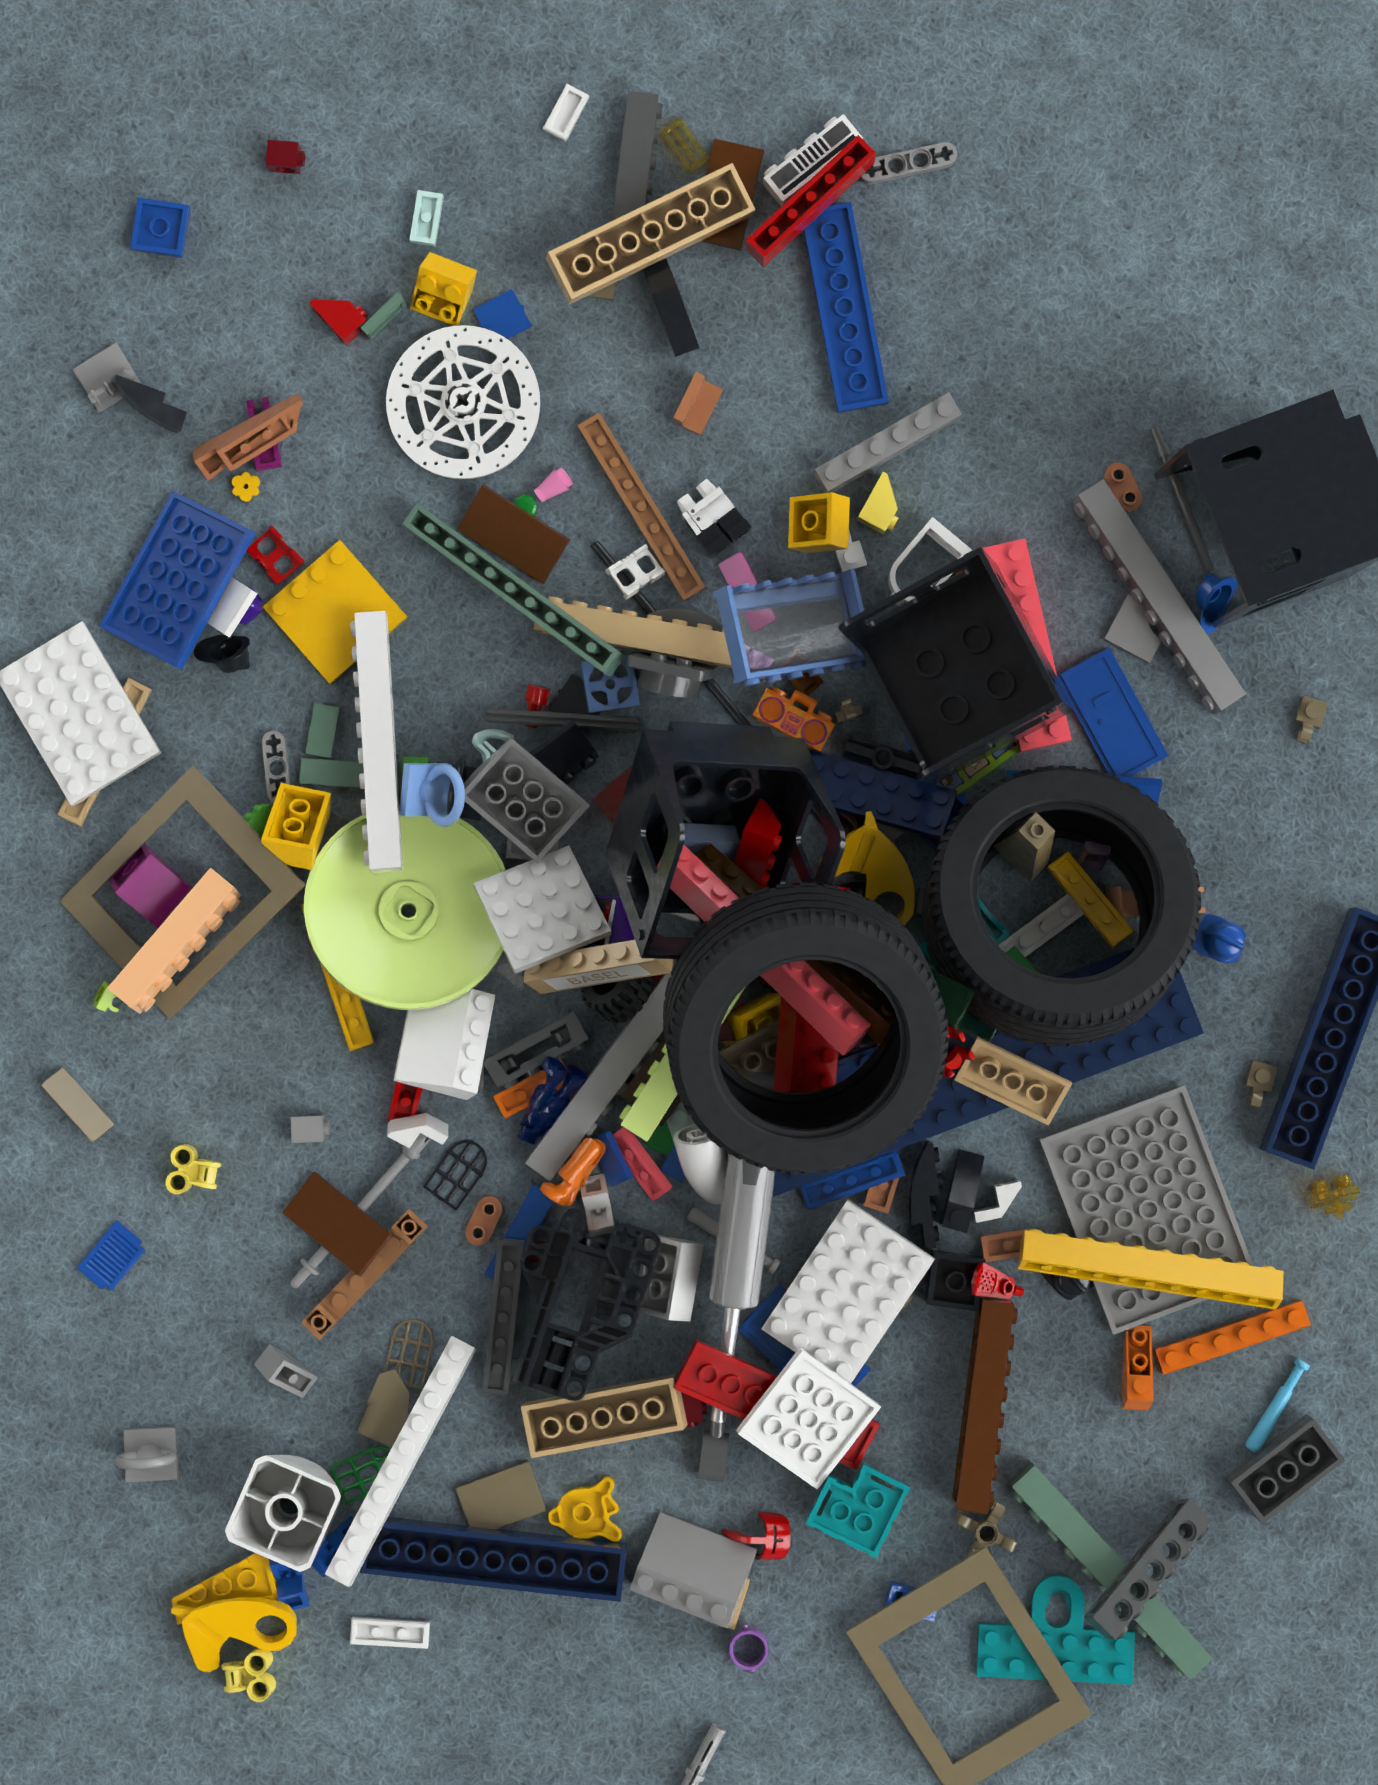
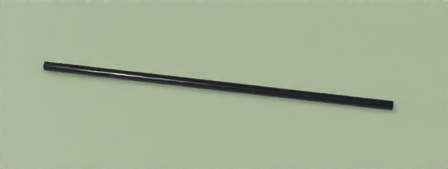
(647, 607)

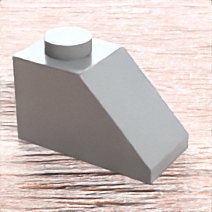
(285, 1371)

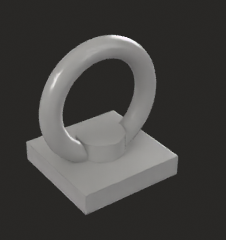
(149, 1454)

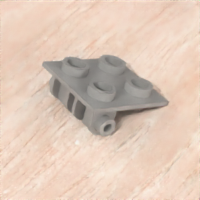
(97, 373)

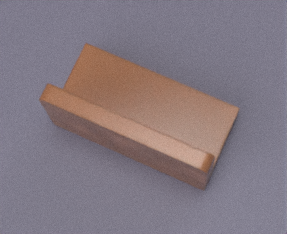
(697, 404)

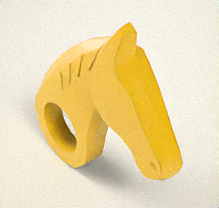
(885, 868)
(215, 1622)

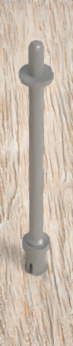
(407, 1155)

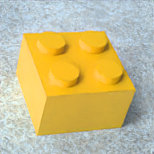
(818, 522)

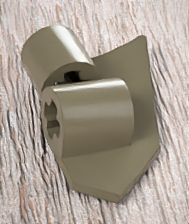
(386, 1409)

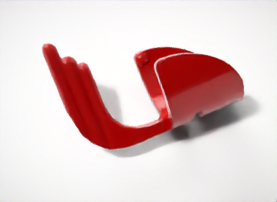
(782, 1531)

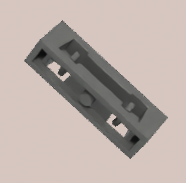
(499, 1070)

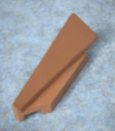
(248, 438)

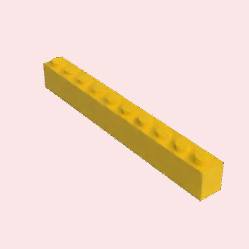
(1151, 1269)

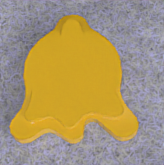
(586, 1511)

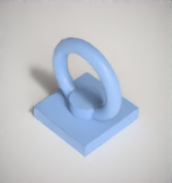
(426, 792)

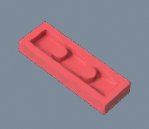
(642, 1165)

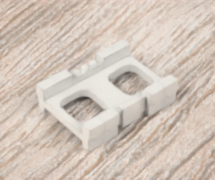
(640, 577)

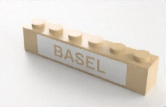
(594, 967)

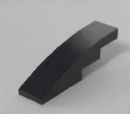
(670, 307)

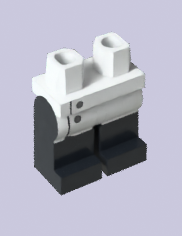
(704, 515)

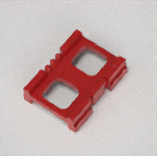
(269, 561)

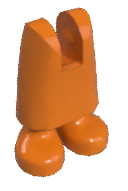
(575, 1172)

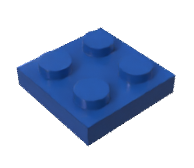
(160, 227)

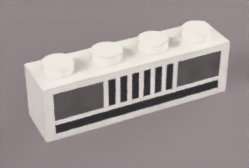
(805, 163)

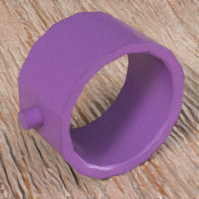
(748, 1665)

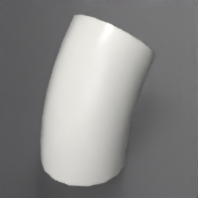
(701, 1162)

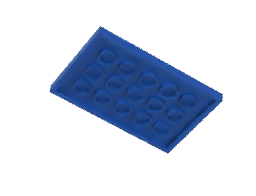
(177, 580)

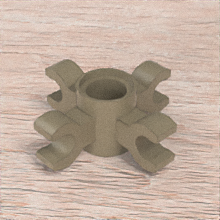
(991, 1520)

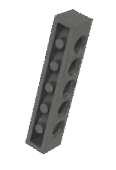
(1102, 1613)

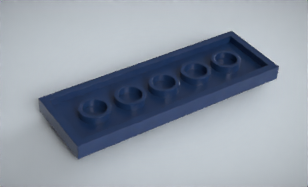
(889, 796)

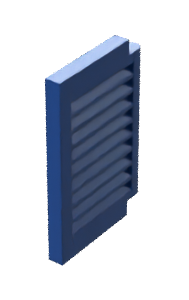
(112, 1256)

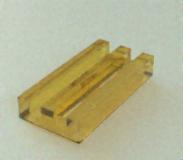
(696, 163)

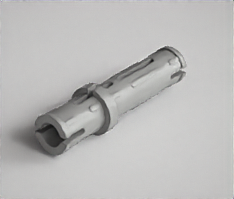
(714, 1734)

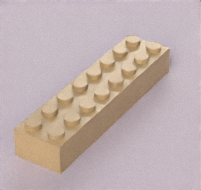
(650, 233)

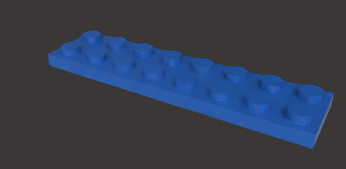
(845, 310)

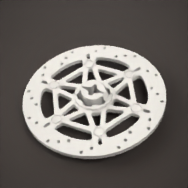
(437, 343)

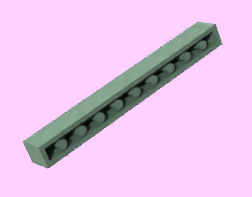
(514, 590)
(1104, 1564)

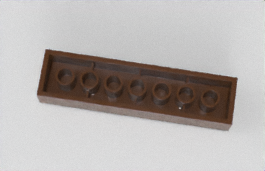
(983, 1404)

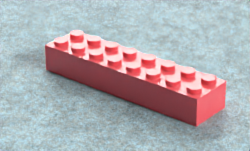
(1017, 570)

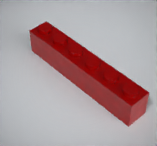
(810, 201)

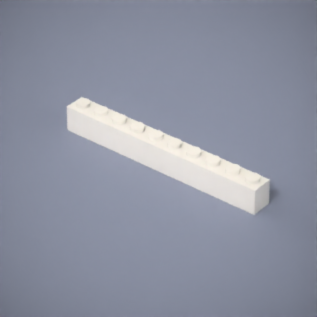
(378, 742)
(400, 1462)

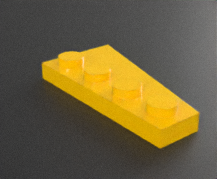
(243, 1579)

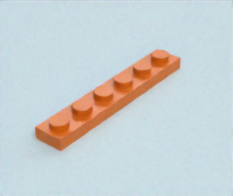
(1232, 1337)

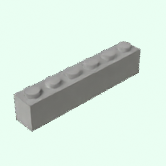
(887, 444)

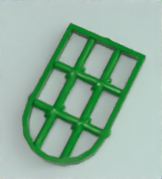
(355, 1469)

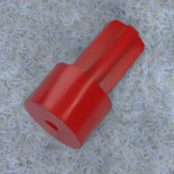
(536, 696)

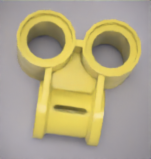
(196, 1172)
(245, 1674)

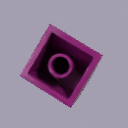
(150, 885)

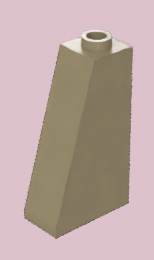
(1027, 845)

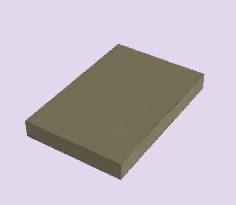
(501, 1497)

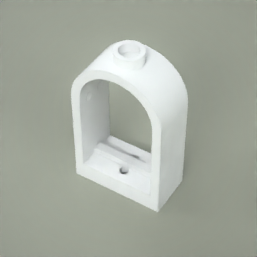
(943, 538)

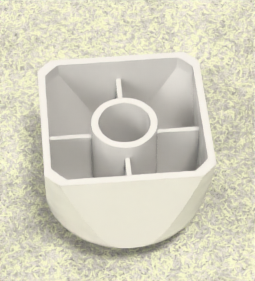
(269, 1531)

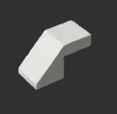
(407, 1129)
(1004, 1196)
(597, 1205)

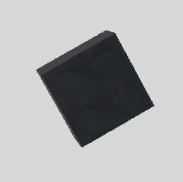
(951, 1280)

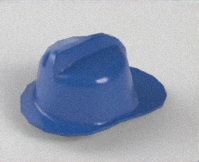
(1214, 598)
(1219, 939)

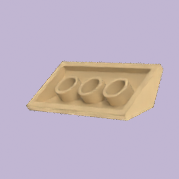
(1013, 1081)

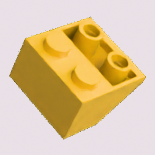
(443, 289)

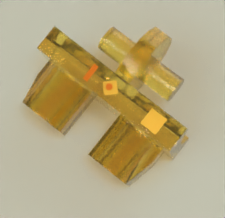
(1345, 1192)

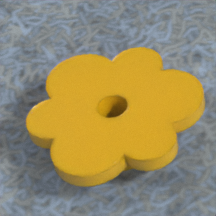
(245, 479)

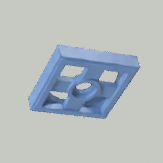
(611, 694)

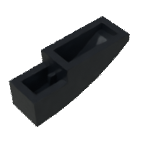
(150, 403)

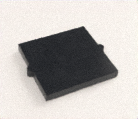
(573, 699)

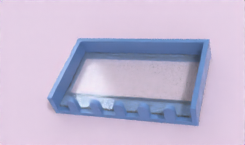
(790, 627)

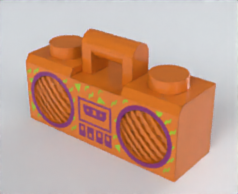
(791, 721)

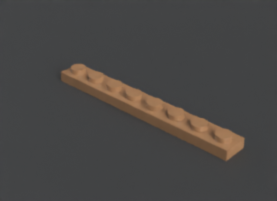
(641, 507)

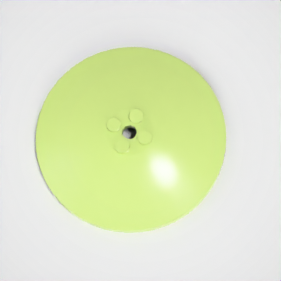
(396, 959)

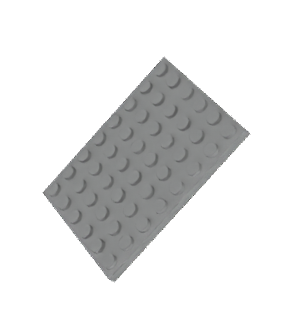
(1145, 1183)

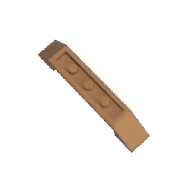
(353, 1287)

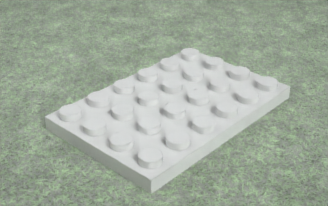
(77, 713)
(848, 1291)

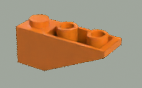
(1137, 1369)

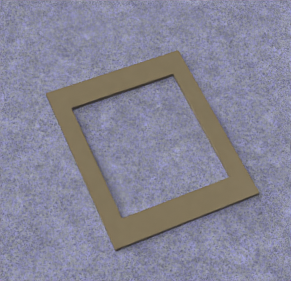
(236, 833)
(924, 1601)

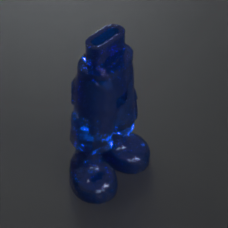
(547, 1101)

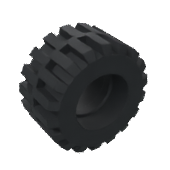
(617, 999)

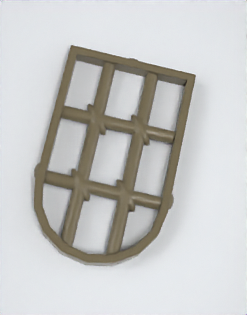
(404, 1341)

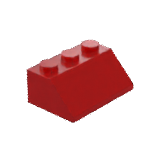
(758, 844)

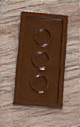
(747, 164)
(513, 534)
(337, 1223)

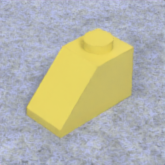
(880, 507)

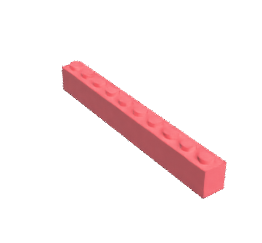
(794, 980)

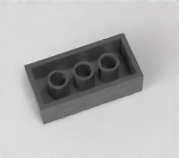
(1285, 1468)

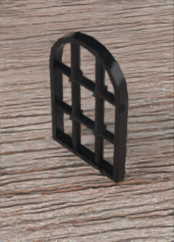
(447, 1176)

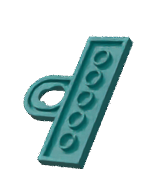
(1080, 1650)

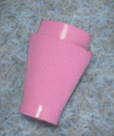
(555, 484)

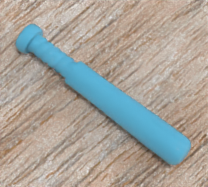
(1275, 1408)

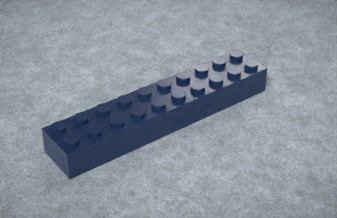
(1327, 1044)
(498, 1559)

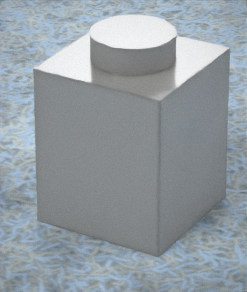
(309, 1128)

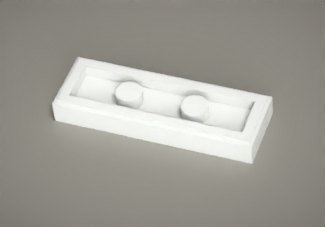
(389, 1632)

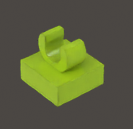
(104, 998)

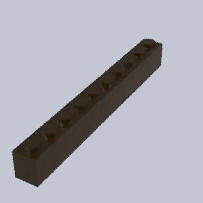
(848, 982)

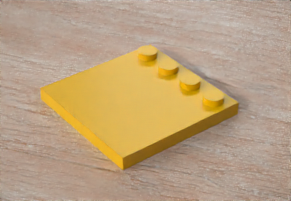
(322, 602)

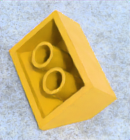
(297, 825)

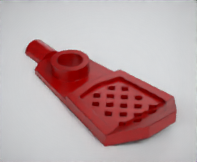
(992, 1283)

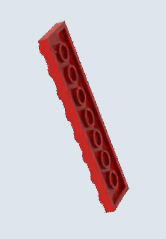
(738, 1386)

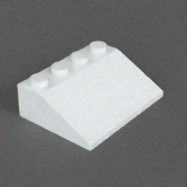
(446, 1045)

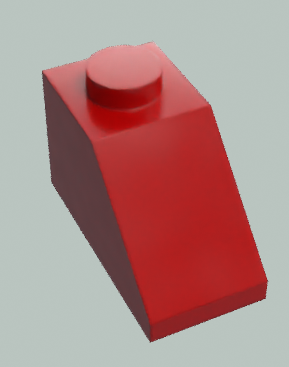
(341, 317)

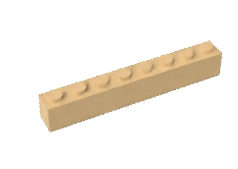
(650, 633)

